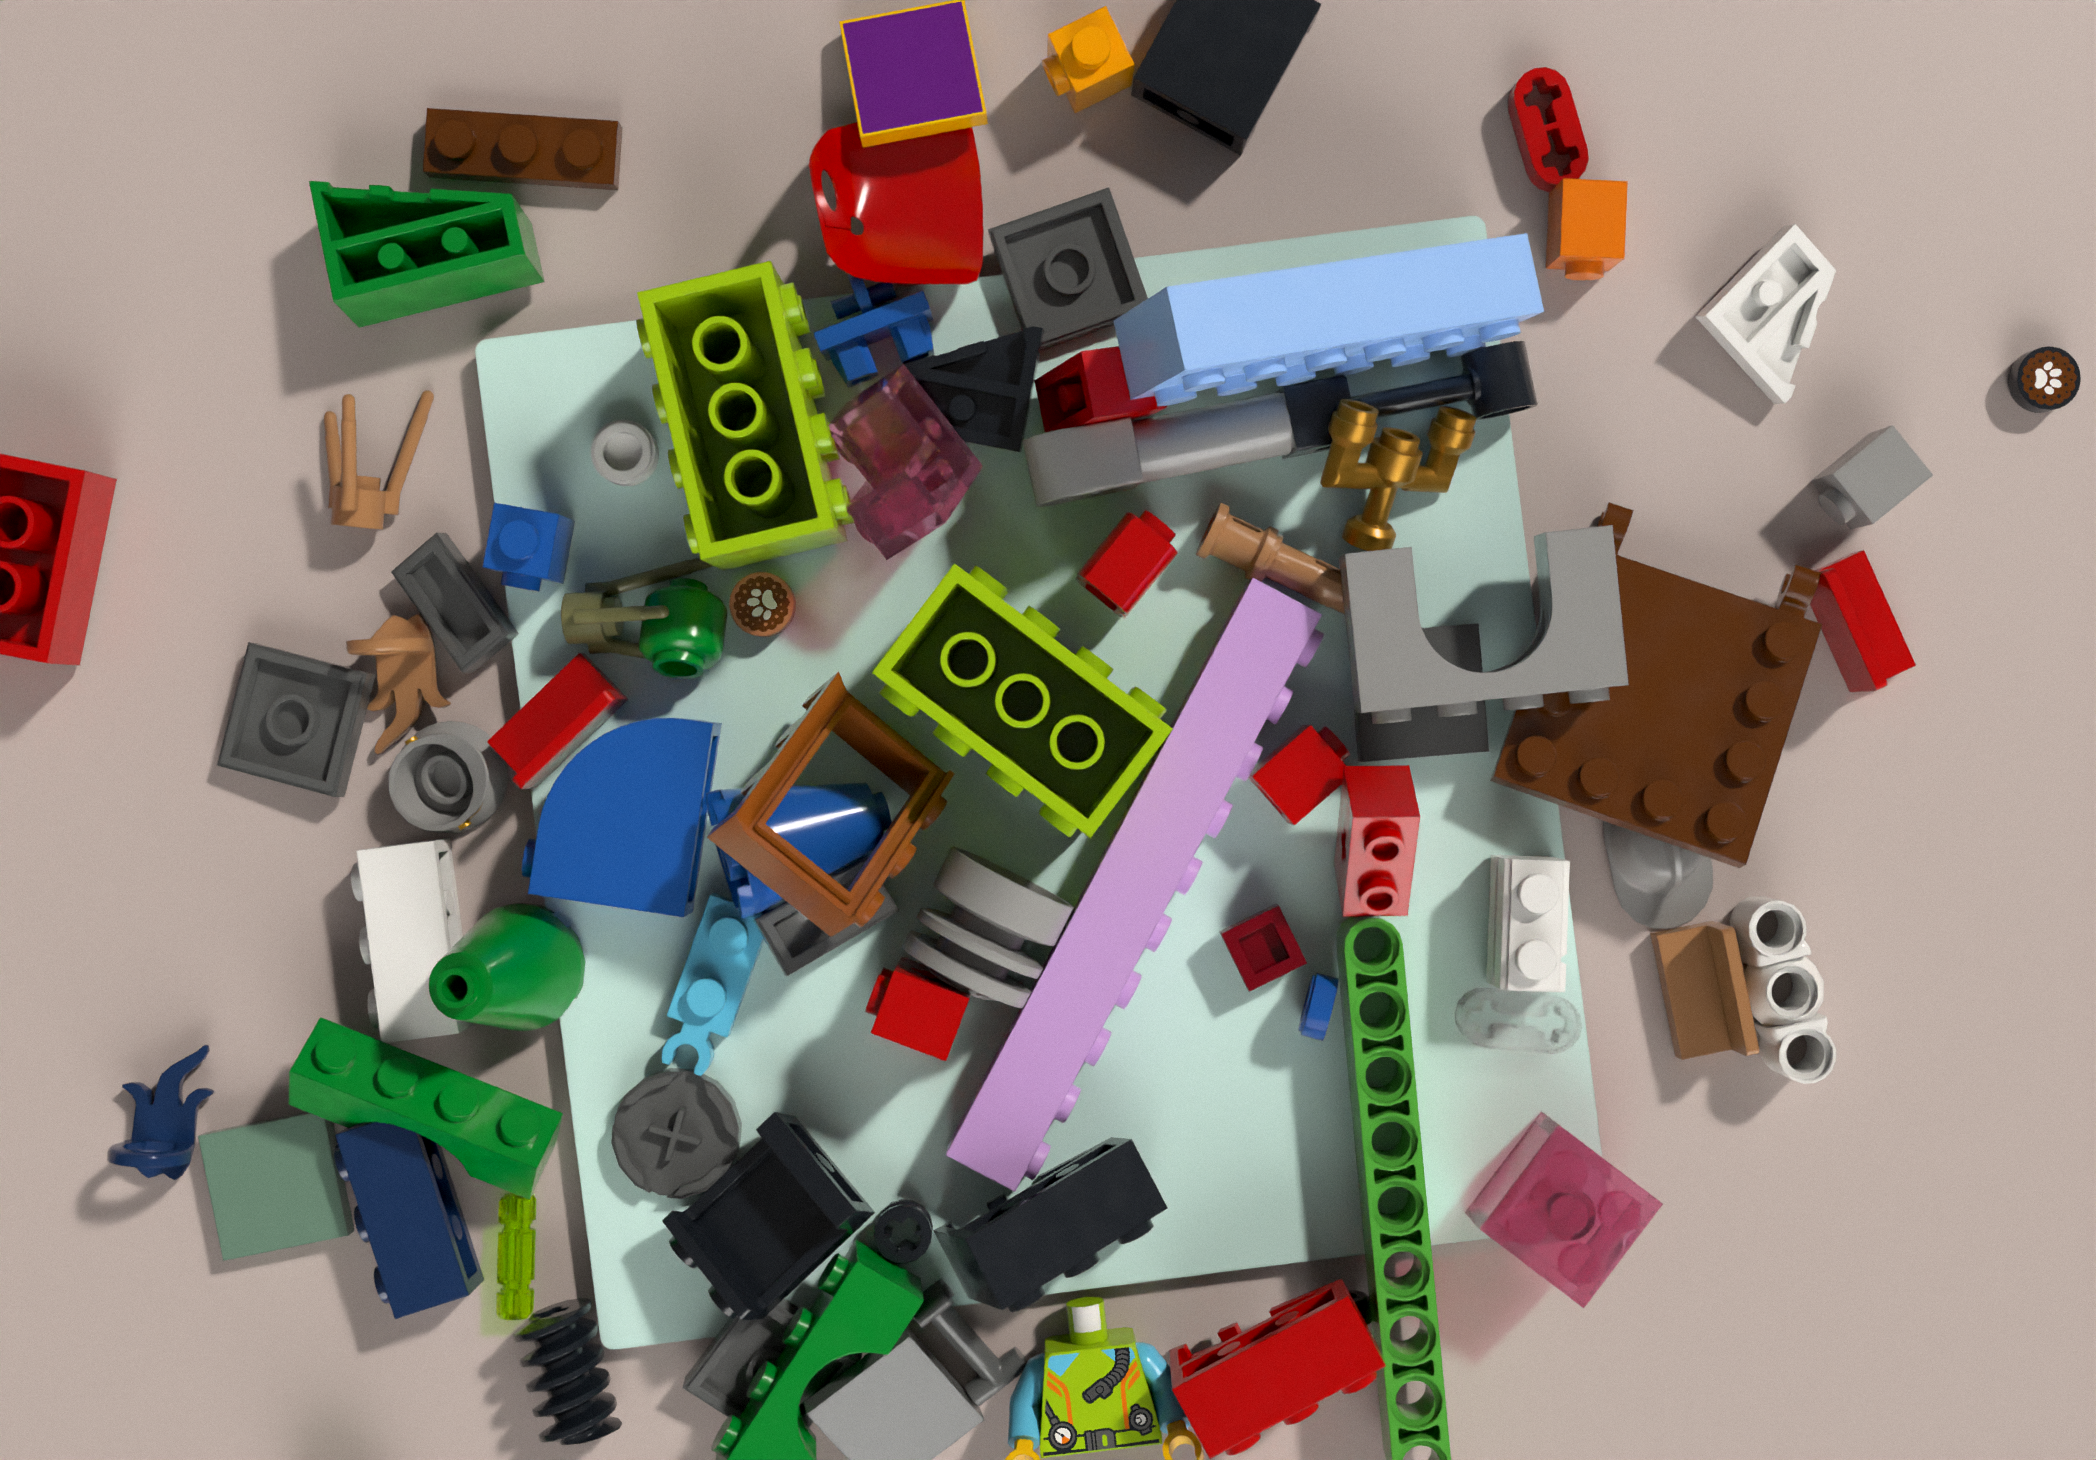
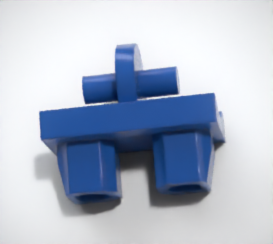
(849, 340)

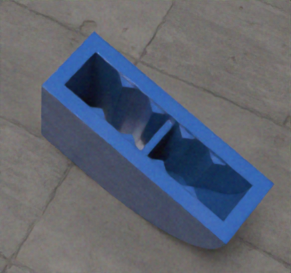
(628, 819)

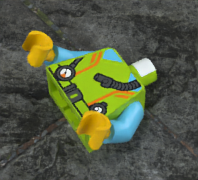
(1095, 1393)

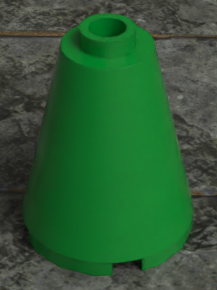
(510, 970)

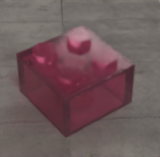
(1562, 1209)

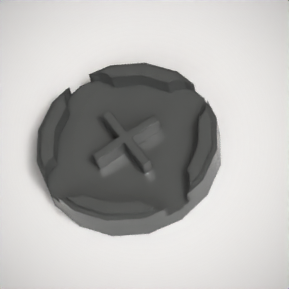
(676, 1133)

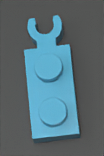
(713, 979)

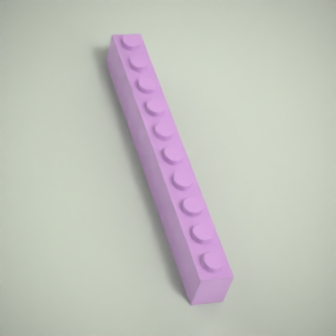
(1134, 883)

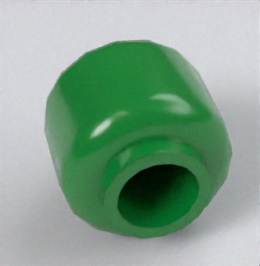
(691, 633)

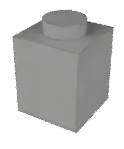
(1870, 479)

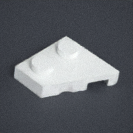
(1771, 310)

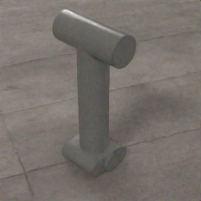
(992, 1371)

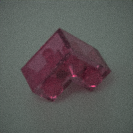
(909, 458)

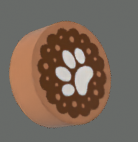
(762, 604)

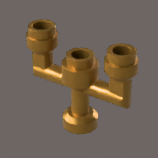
(1390, 464)

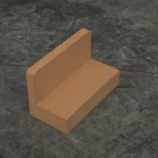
(1704, 990)

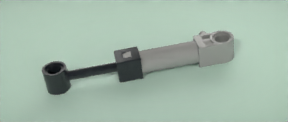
(1287, 423)

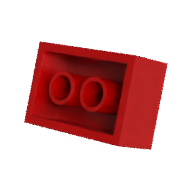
(49, 556)

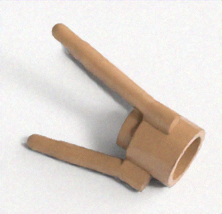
(355, 498)

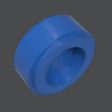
(1318, 1006)

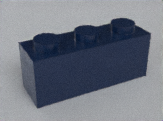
(408, 1216)

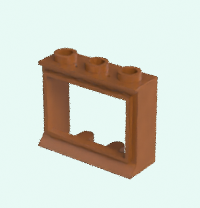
(784, 867)

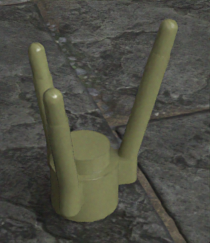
(597, 617)

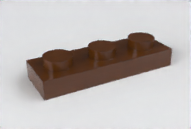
(522, 149)

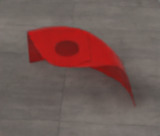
(914, 202)

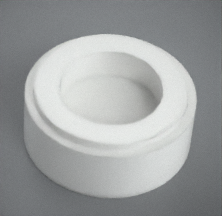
(624, 453)

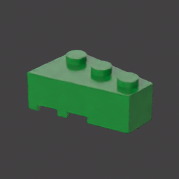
(420, 251)

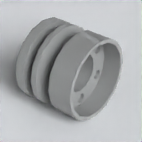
(987, 928)

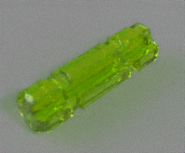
(516, 1257)

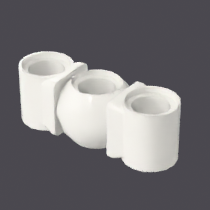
(1798, 1013)

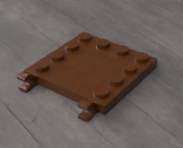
(1698, 726)

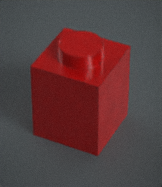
(1301, 772)

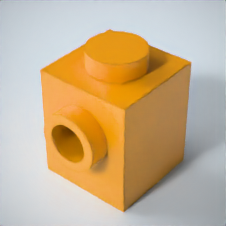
(1088, 60)

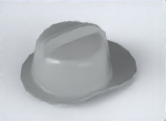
(1655, 879)

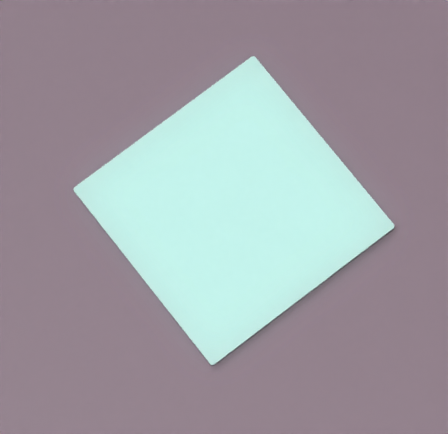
(1205, 1078)

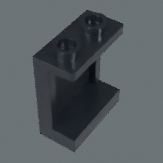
(1222, 63)
(768, 1220)

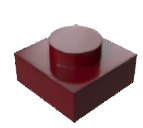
(1263, 947)

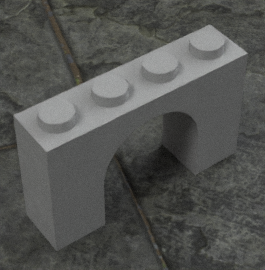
(1573, 649)

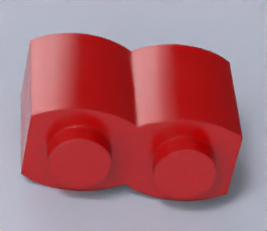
(1128, 562)

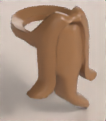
(404, 673)

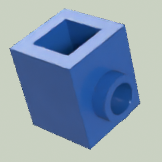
(528, 546)

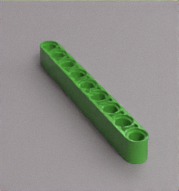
(1377, 1170)

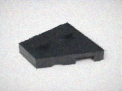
(985, 387)

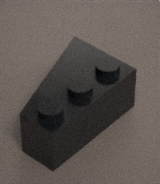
(1053, 1226)

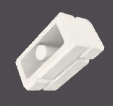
(1527, 923)

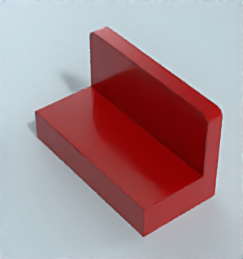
(1859, 624)
(557, 721)

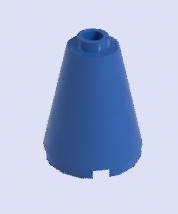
(821, 821)

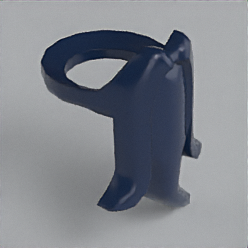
(162, 1124)

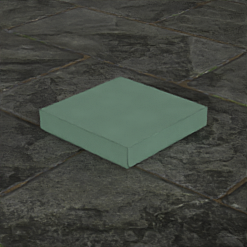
(275, 1185)

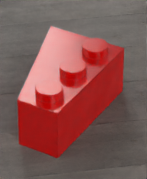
(1274, 1369)

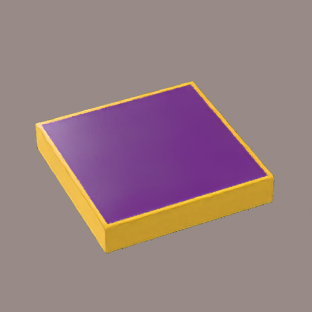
(913, 72)

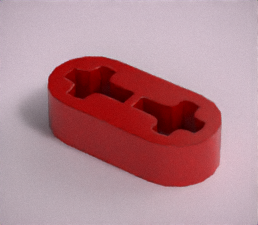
(1562, 127)

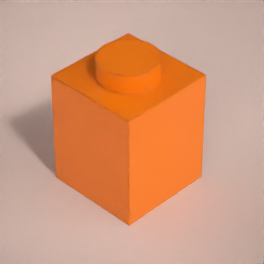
(1586, 227)

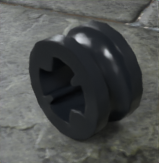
(906, 1250)

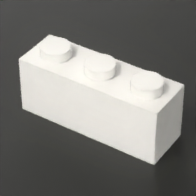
(408, 929)

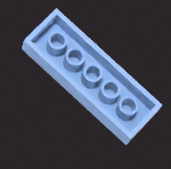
(1326, 318)

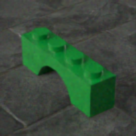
(367, 1080)
(860, 1310)

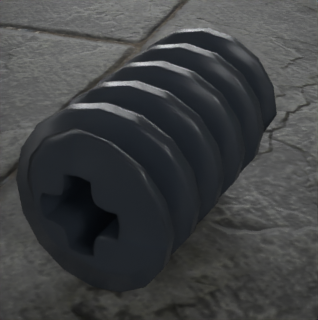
(569, 1373)

